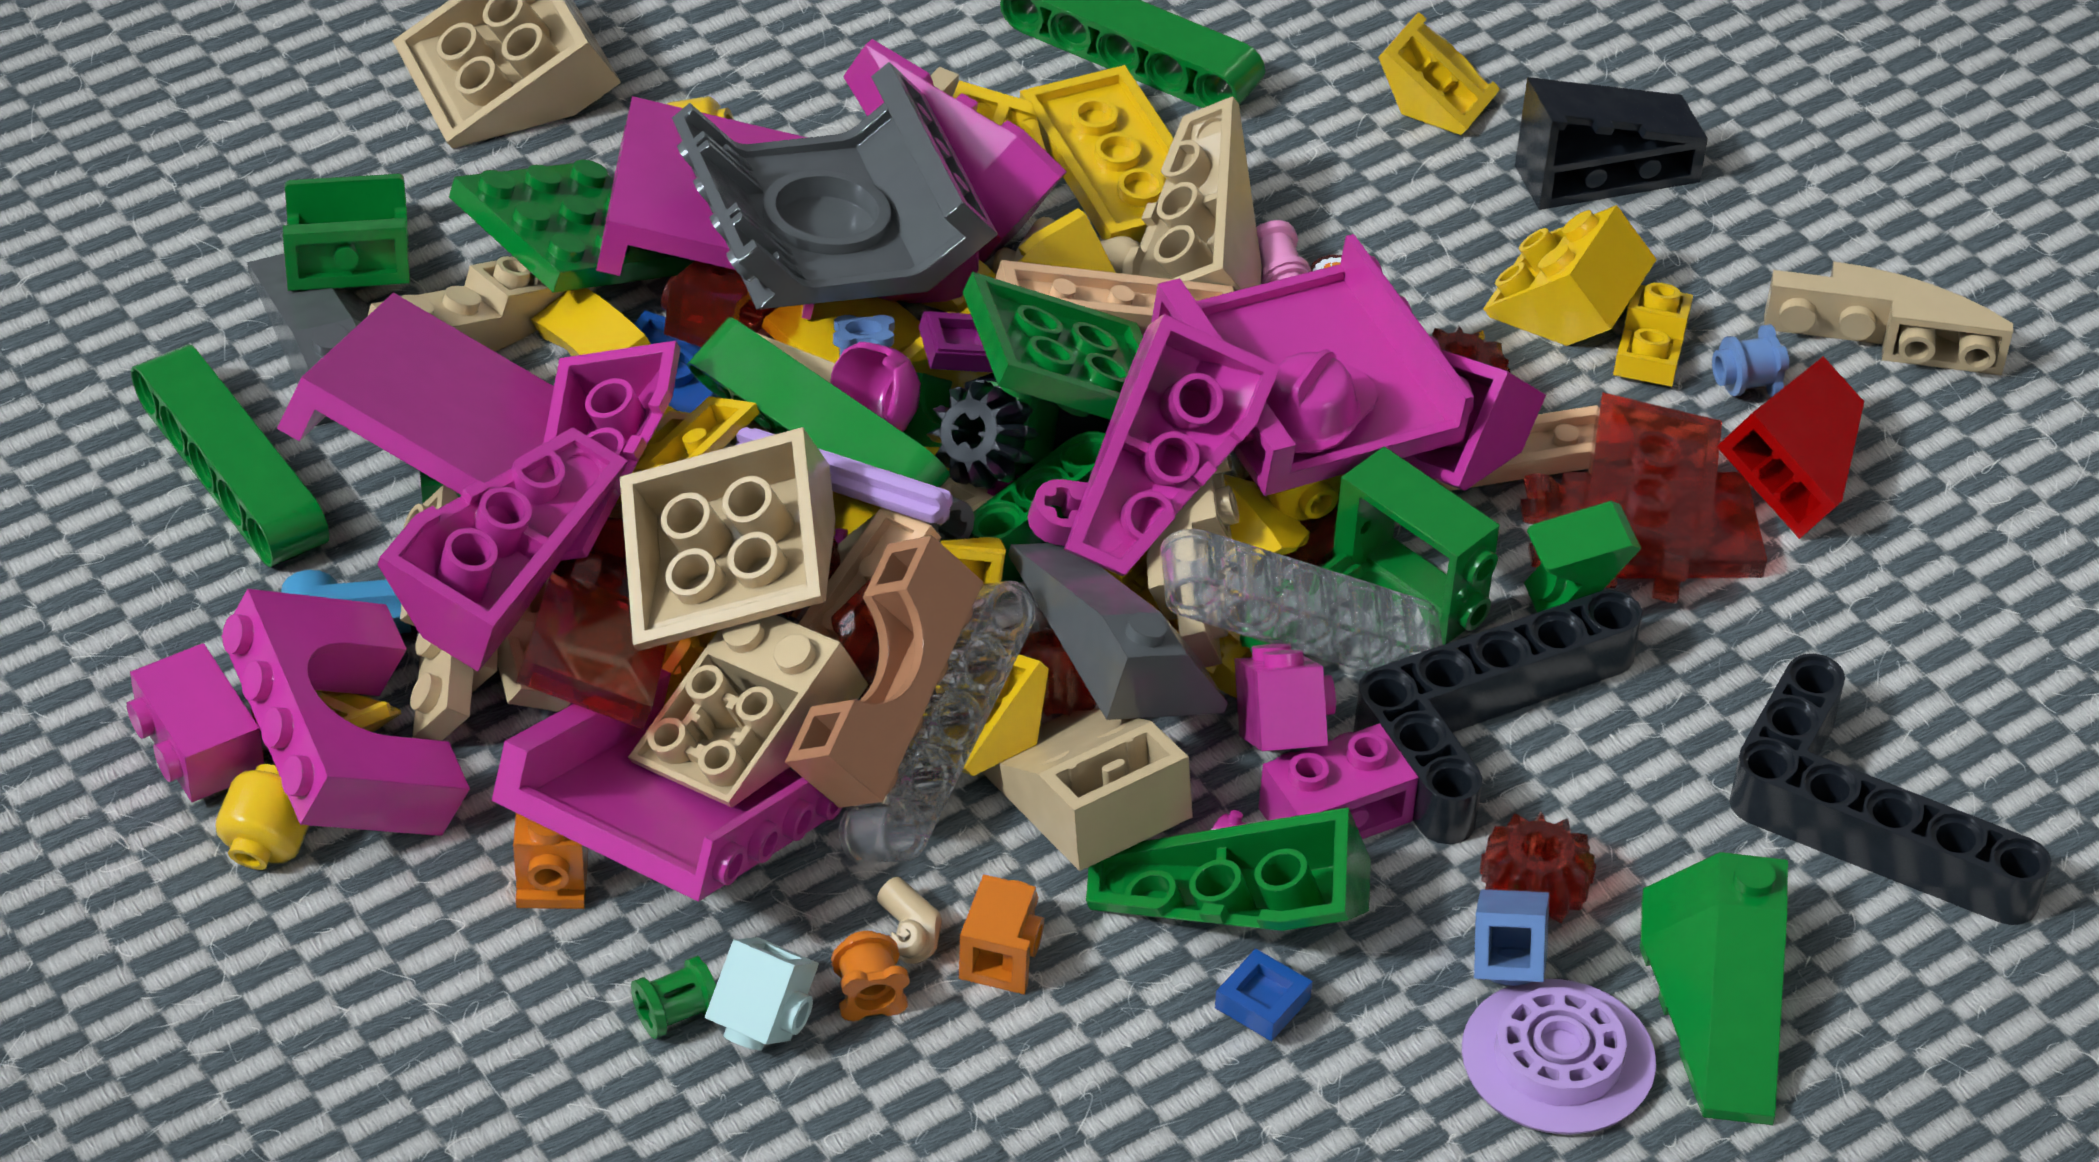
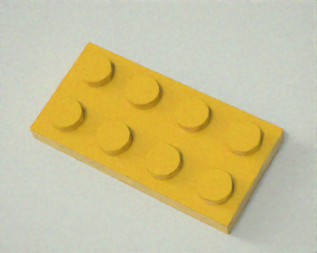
(1108, 145)

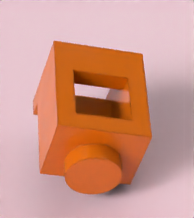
(548, 867)
(1000, 935)

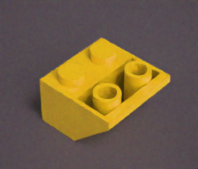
(1573, 278)

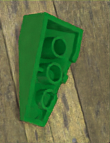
(1243, 875)
(1720, 972)

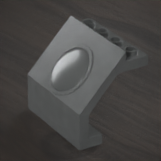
(843, 210)

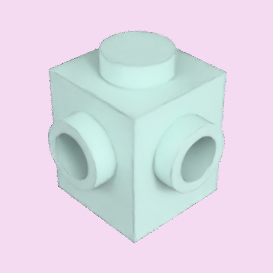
(762, 993)

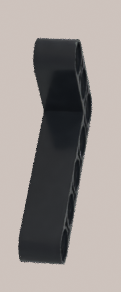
(1483, 678)
(1871, 822)

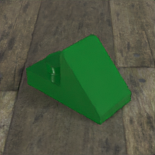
(1579, 554)

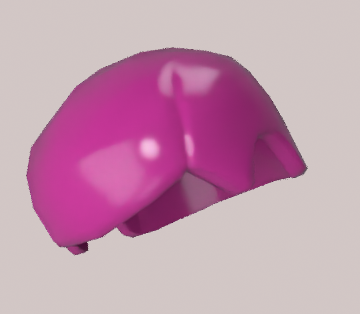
(879, 381)

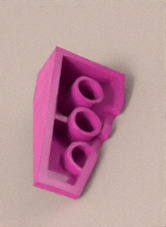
(1000, 161)
(618, 403)
(1495, 428)
(1169, 432)
(487, 554)

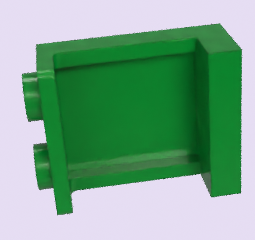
(346, 232)

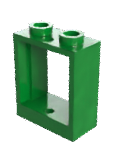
(1391, 491)

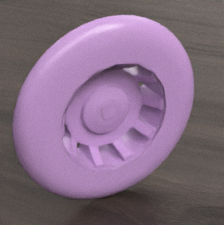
(1562, 1039)

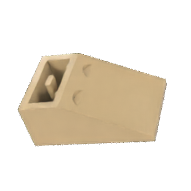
(745, 706)
(1098, 784)

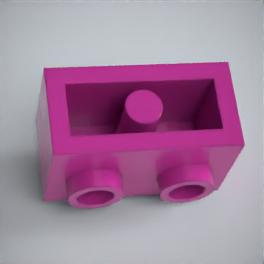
(1283, 699)
(195, 722)
(1353, 772)

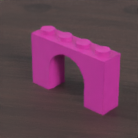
(327, 766)

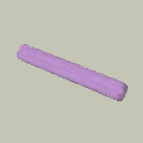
(878, 485)

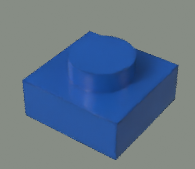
(1263, 994)

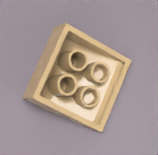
(504, 65)
(727, 537)

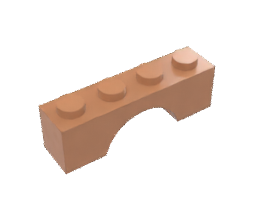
(919, 608)

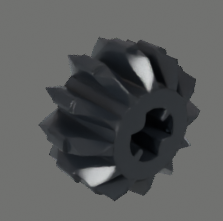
(1003, 438)

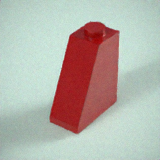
(1800, 446)

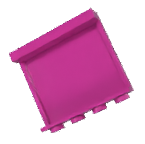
(655, 194)
(1367, 327)
(424, 396)
(581, 784)

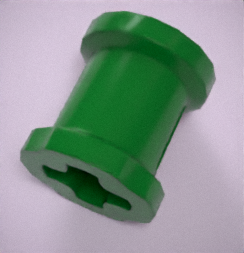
(673, 996)

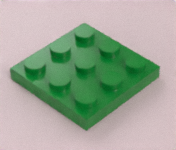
(556, 223)
(1052, 346)

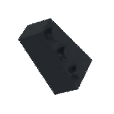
(1604, 142)

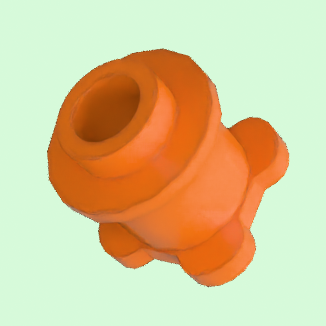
(870, 976)

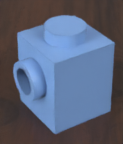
(1511, 936)

